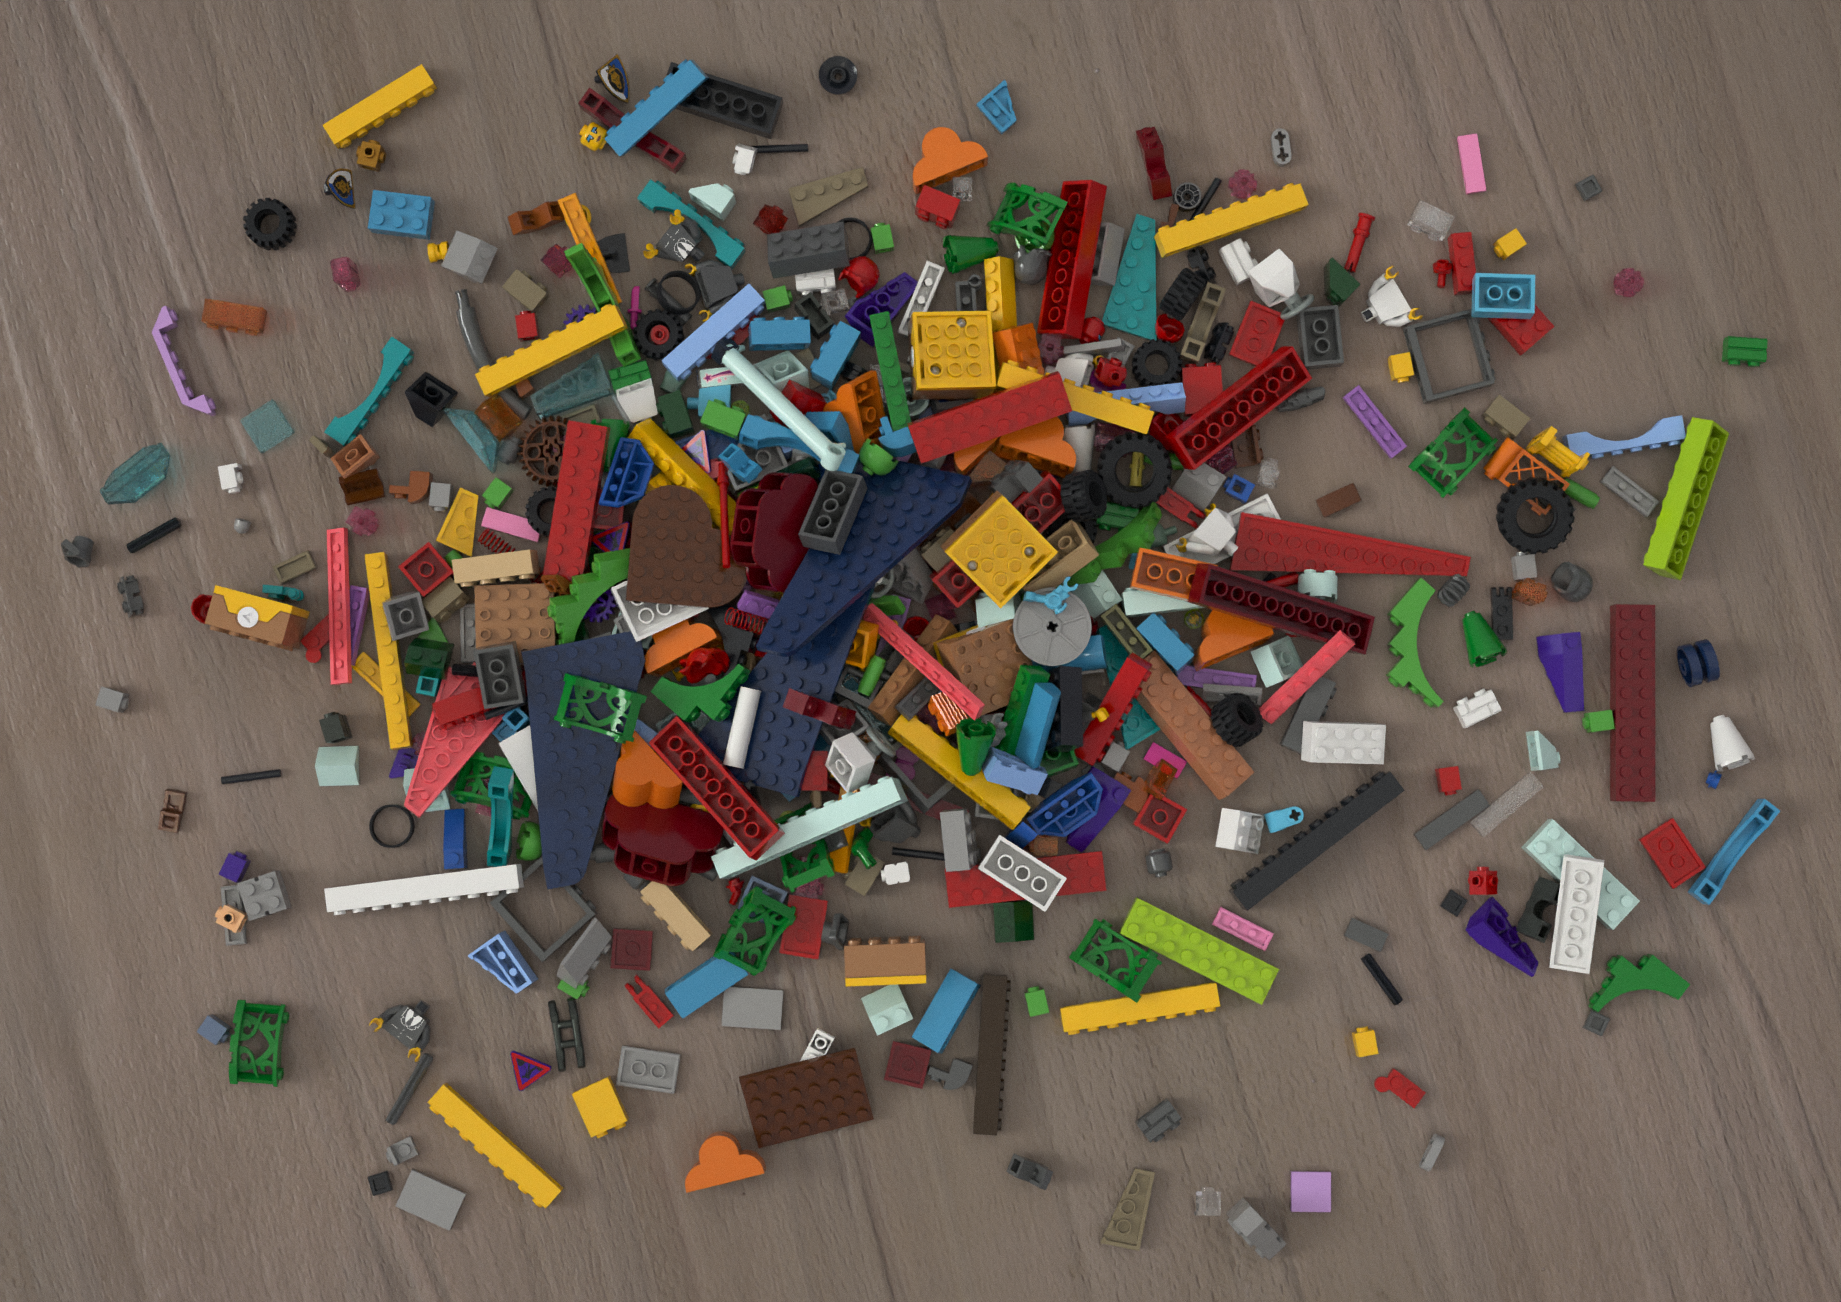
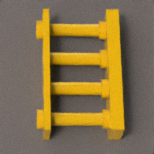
(1557, 453)

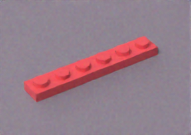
(1306, 677)

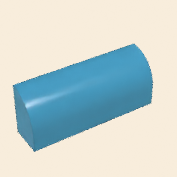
(1090, 659)
(1037, 724)
(703, 984)
(946, 1011)

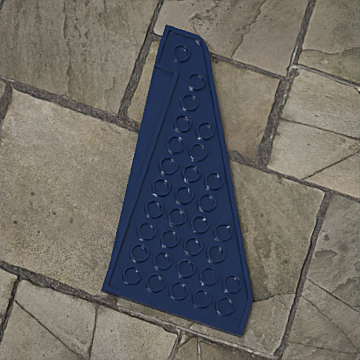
(890, 523)
(780, 737)
(575, 763)

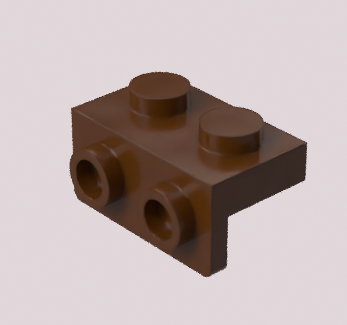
(1247, 448)
(362, 487)

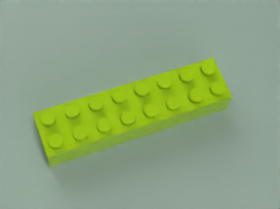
(1686, 498)
(1198, 951)

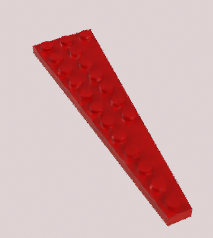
(1295, 547)

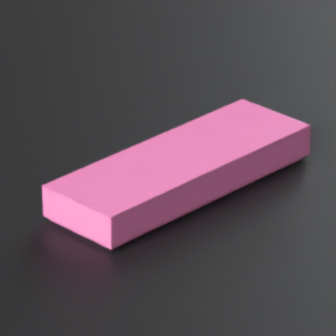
(1471, 164)
(509, 524)
(1242, 929)

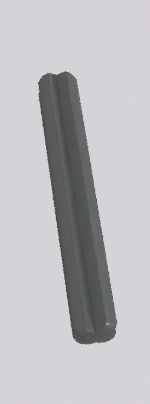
(409, 1088)

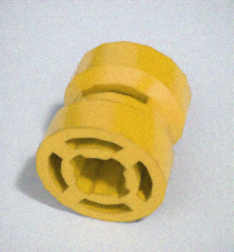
(437, 251)

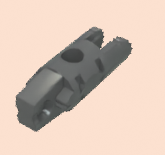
(1302, 399)

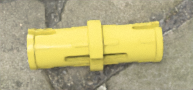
(1136, 469)

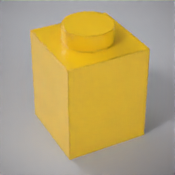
(1509, 244)
(1400, 367)
(1364, 1041)

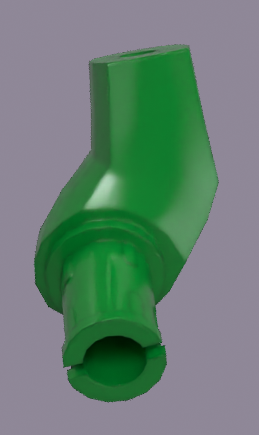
(860, 848)

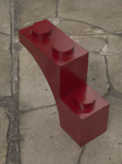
(1154, 162)
(819, 709)

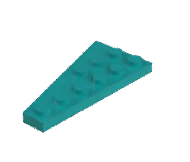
(1133, 297)
(1137, 723)

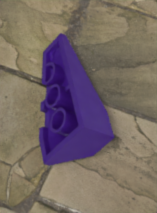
(888, 298)
(1563, 664)
(1111, 800)
(1494, 932)

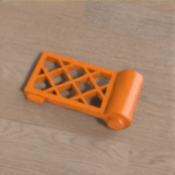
(1506, 458)

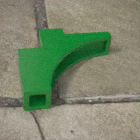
(709, 698)
(1626, 977)

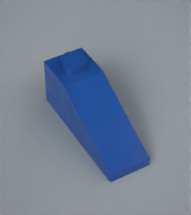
(1021, 835)
(455, 839)

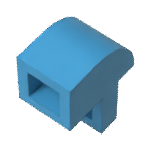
(898, 442)
(739, 463)
(513, 722)

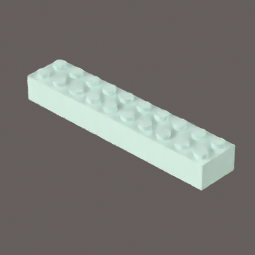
(816, 825)

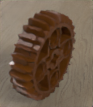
(544, 449)

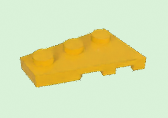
(460, 523)

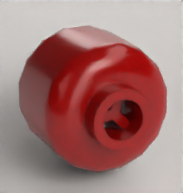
(1092, 330)

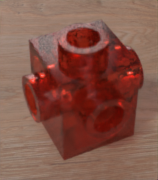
(770, 219)

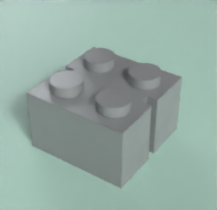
(264, 895)

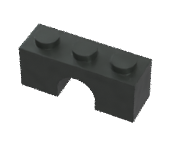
(1532, 922)

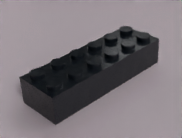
(733, 105)

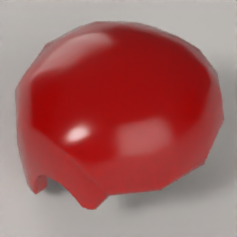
(1168, 329)
(200, 607)
(915, 626)

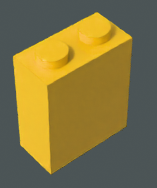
(600, 1107)

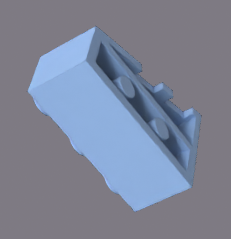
(1012, 772)
(505, 962)

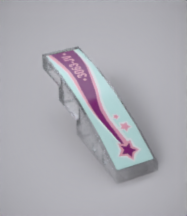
(717, 377)

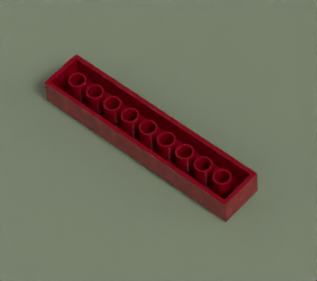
(1278, 607)
(1632, 703)

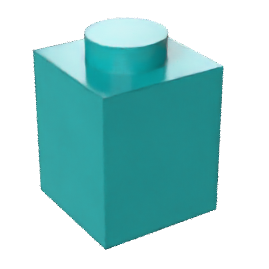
(428, 686)

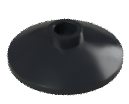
(834, 66)

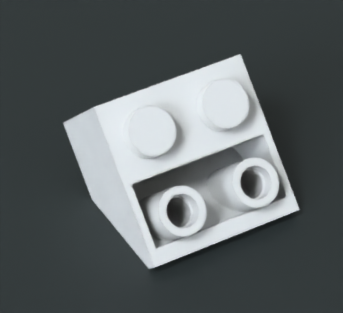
(1240, 830)

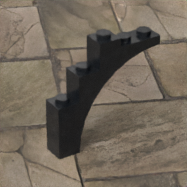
(735, 640)

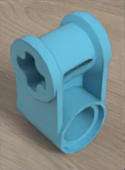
(1280, 818)

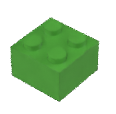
(723, 419)

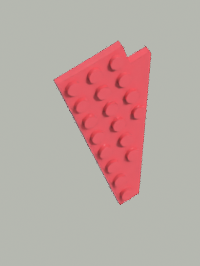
(444, 750)

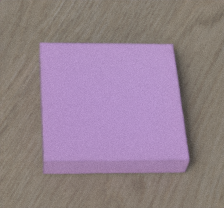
(1310, 1191)

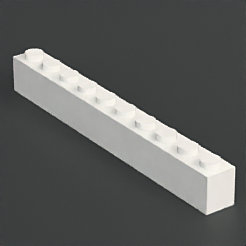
(424, 888)

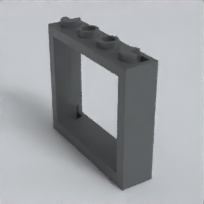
(1478, 340)
(909, 788)
(525, 935)

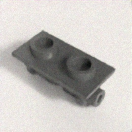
(130, 603)

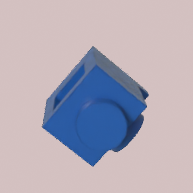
(1245, 488)

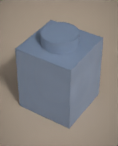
(214, 1030)

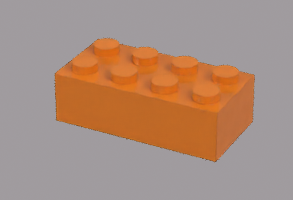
(1019, 345)
(1163, 574)

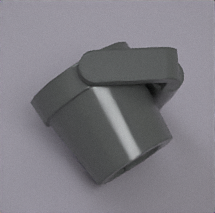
(78, 551)
(836, 932)

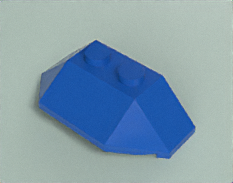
(627, 475)
(1067, 807)

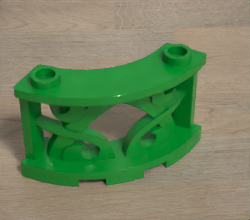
(1005, 215)
(1459, 425)
(626, 698)
(479, 762)
(822, 865)
(754, 902)
(1089, 960)
(244, 1019)

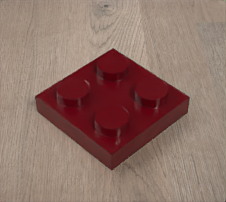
(631, 949)
(907, 1064)

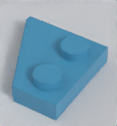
(998, 108)

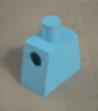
(710, 393)

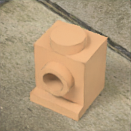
(238, 918)

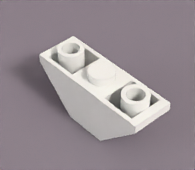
(818, 1045)

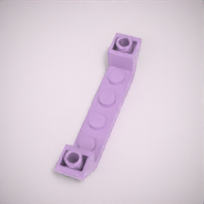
(165, 322)

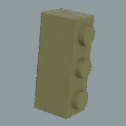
(1125, 632)

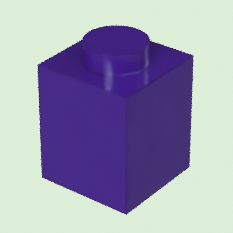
(235, 866)

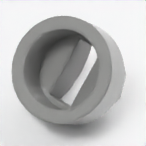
(241, 525)

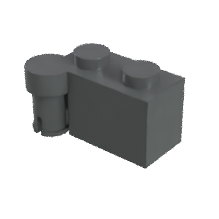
(966, 293)

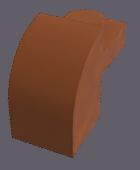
(417, 490)
(1138, 795)

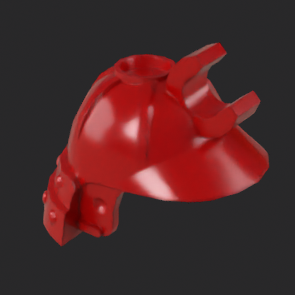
(704, 661)

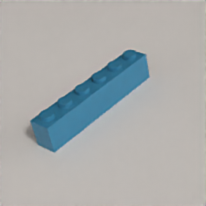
(656, 107)

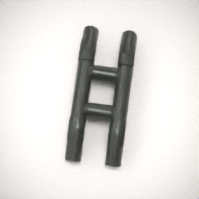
(576, 1042)

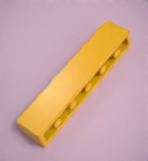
(380, 106)

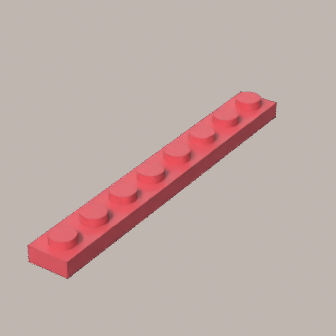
(339, 606)
(924, 662)

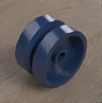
(1698, 663)

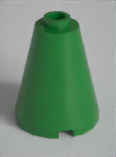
(967, 251)
(617, 430)
(1481, 640)
(974, 744)

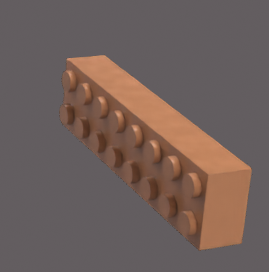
(1191, 730)

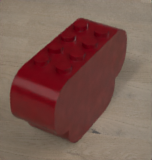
(768, 529)
(661, 842)

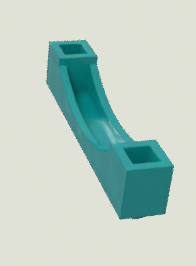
(657, 198)
(395, 358)
(501, 794)

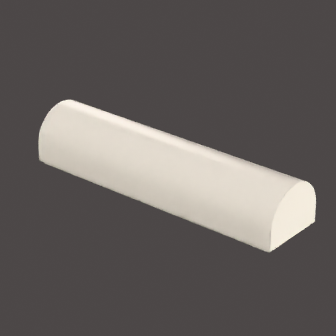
(923, 294)
(741, 727)

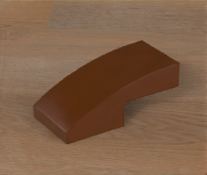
(1172, 216)
(1338, 500)
(172, 810)

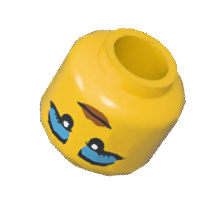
(593, 136)

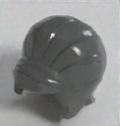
(1031, 266)
(1572, 582)

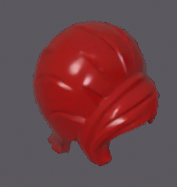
(861, 274)

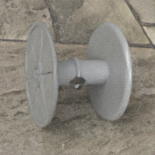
(1055, 647)

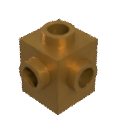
(370, 155)

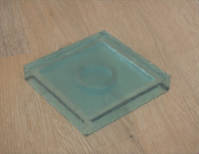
(267, 426)

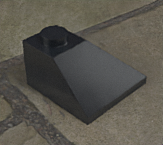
(429, 398)

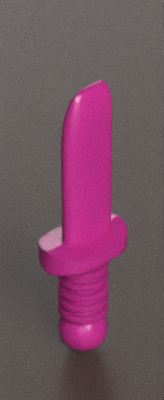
(634, 311)

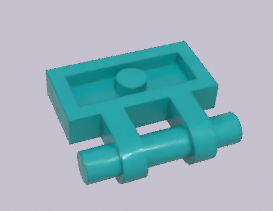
(281, 592)

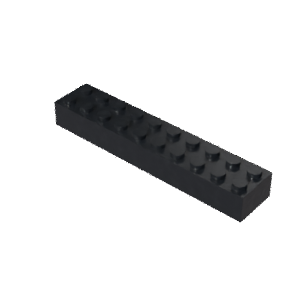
(1316, 840)

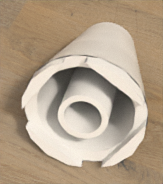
(1082, 441)
(1728, 744)

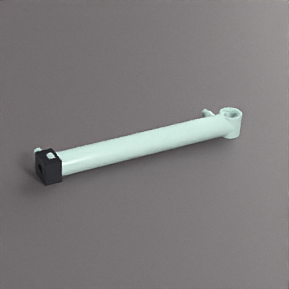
(730, 355)

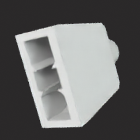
(638, 400)

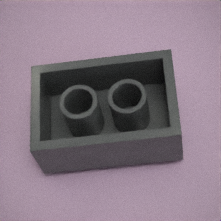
(1320, 337)
(500, 675)

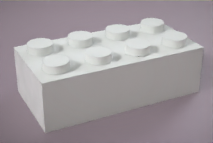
(1343, 742)
(1022, 873)

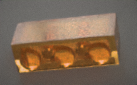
(234, 317)

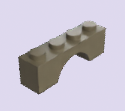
(1202, 323)

